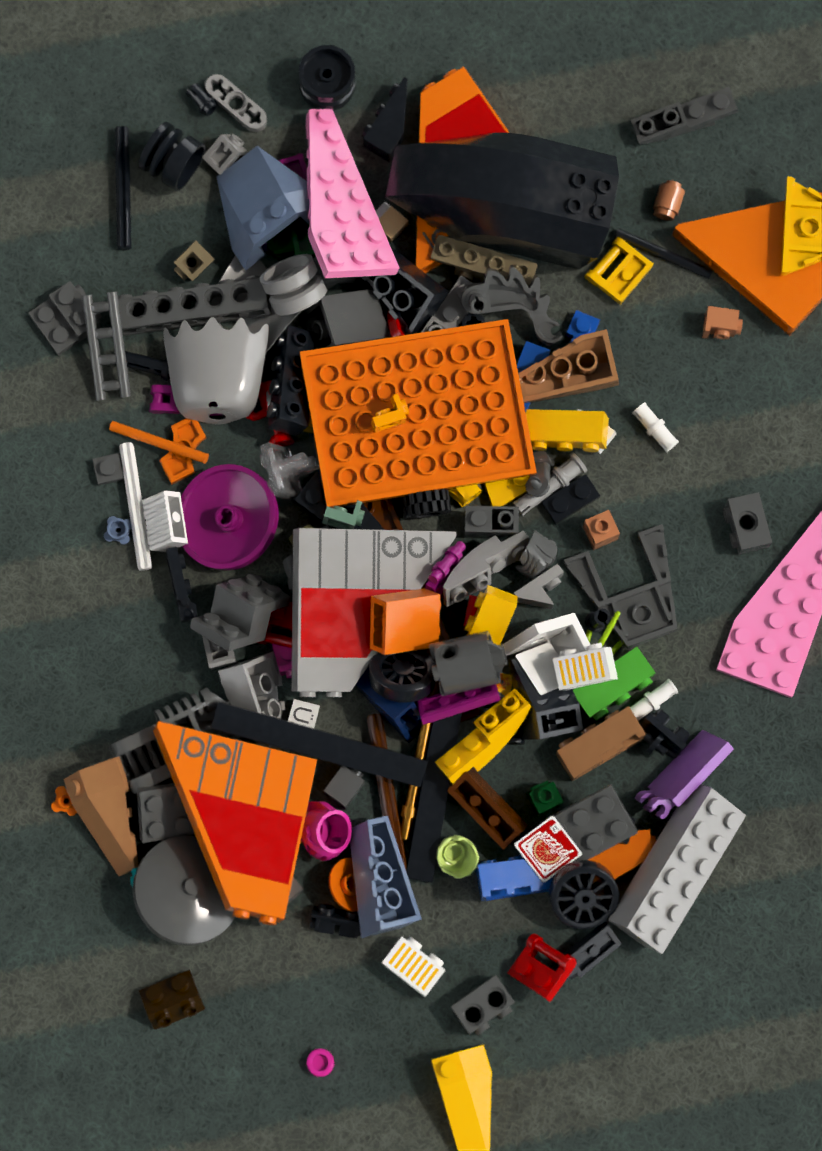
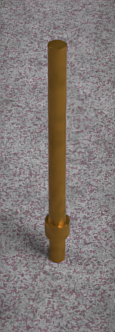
(409, 811)

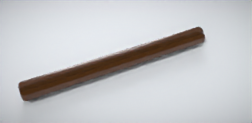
(386, 785)

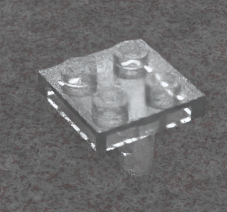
(286, 469)

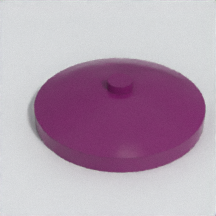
(228, 517)

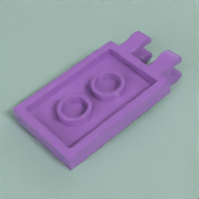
(685, 773)

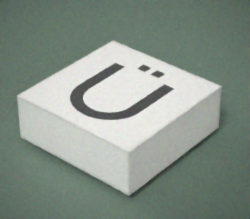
(304, 713)

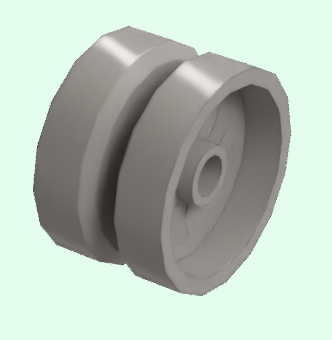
(293, 284)

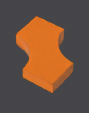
(189, 434)

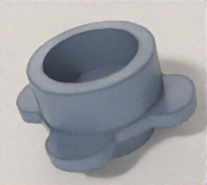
(113, 524)

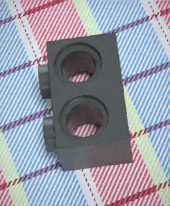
(478, 1000)

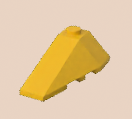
(466, 1094)

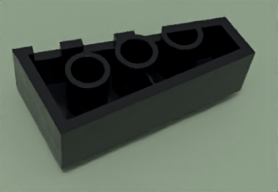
(408, 294)

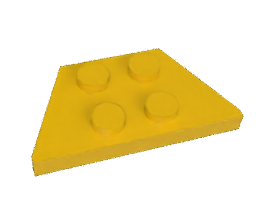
(801, 227)

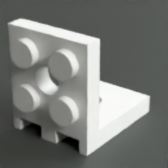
(561, 632)

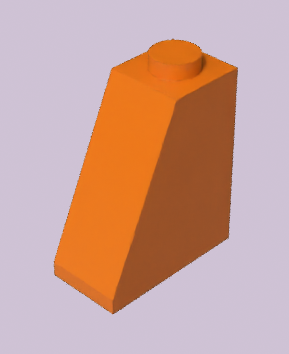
(624, 858)

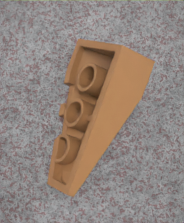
(572, 370)
(101, 803)

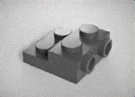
(63, 318)

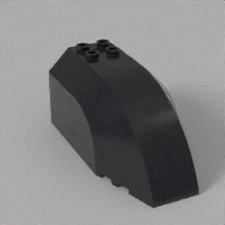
(510, 194)

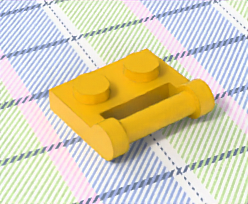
(625, 276)

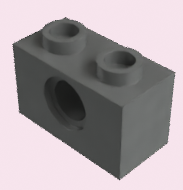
(748, 508)

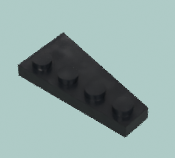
(313, 502)

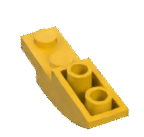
(487, 740)

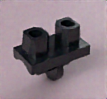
(662, 738)

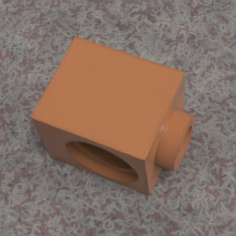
(601, 529)

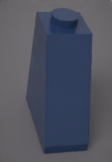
(400, 715)

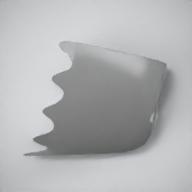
(216, 368)

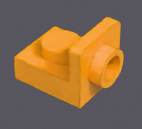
(387, 418)

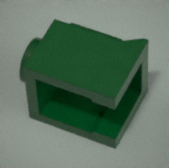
(544, 797)

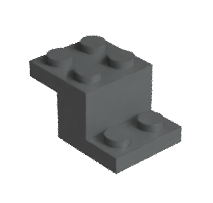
(240, 612)

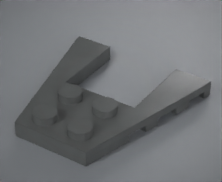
(644, 611)

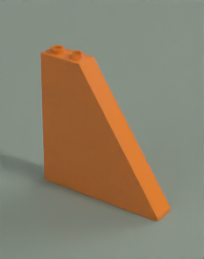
(748, 255)

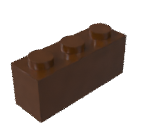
(487, 808)

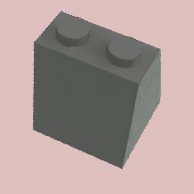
(346, 319)

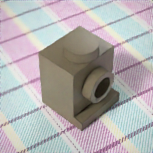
(202, 258)

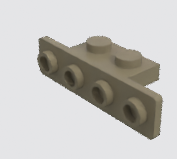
(473, 260)

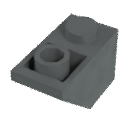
(490, 521)

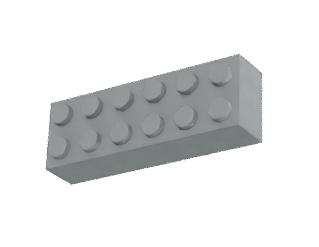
(677, 868)

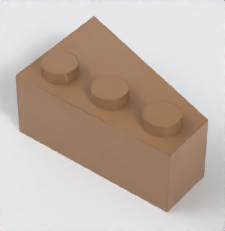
(600, 743)

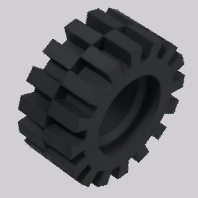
(426, 504)

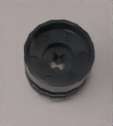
(172, 156)

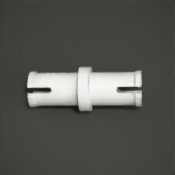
(655, 427)
(653, 699)

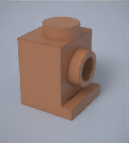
(722, 323)

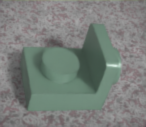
(341, 519)

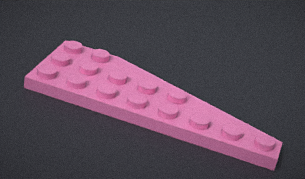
(340, 212)
(780, 620)

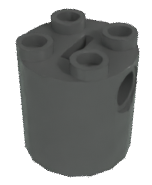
(467, 663)

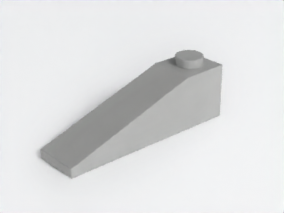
(254, 686)

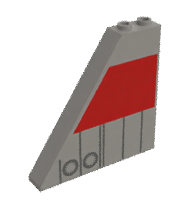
(333, 592)

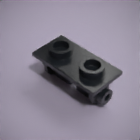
(326, 917)

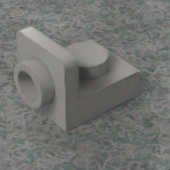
(224, 152)

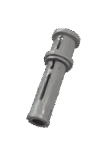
(559, 477)

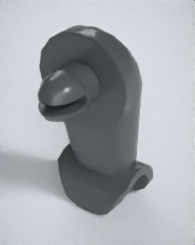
(540, 483)

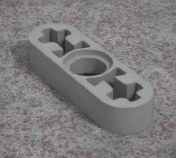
(255, 110)

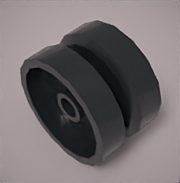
(327, 77)

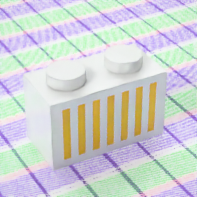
(585, 667)
(414, 966)

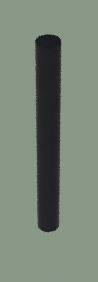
(664, 254)

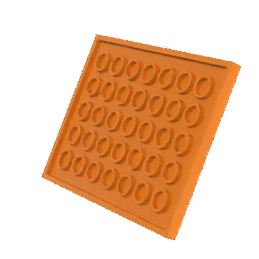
(461, 421)

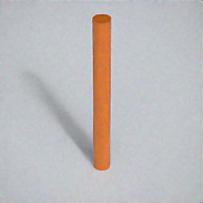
(159, 442)

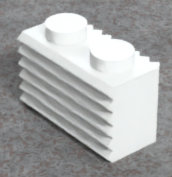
(164, 521)

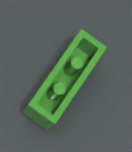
(632, 673)

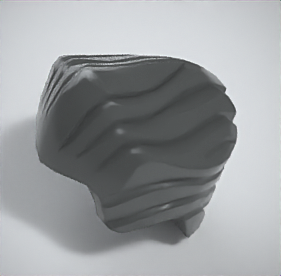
(537, 555)

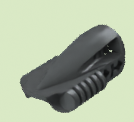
(140, 751)

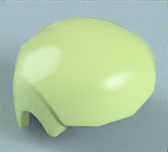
(457, 856)

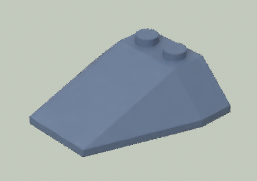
(259, 202)

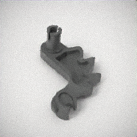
(512, 293)

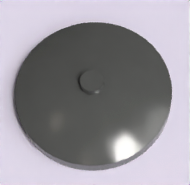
(179, 894)

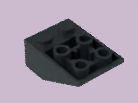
(550, 713)

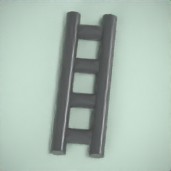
(98, 360)

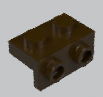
(171, 1000)

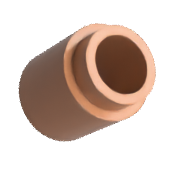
(668, 200)

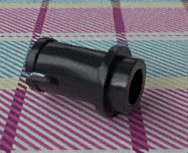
(202, 100)
(597, 620)

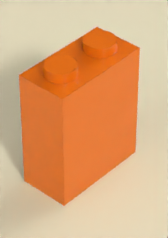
(404, 621)

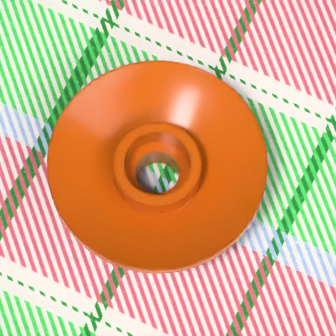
(339, 877)

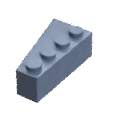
(380, 879)

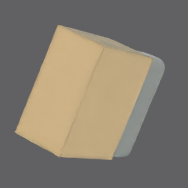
(391, 221)

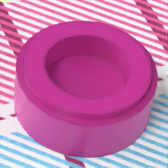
(320, 1062)

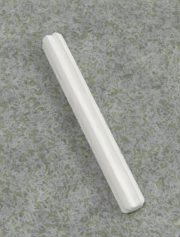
(135, 506)

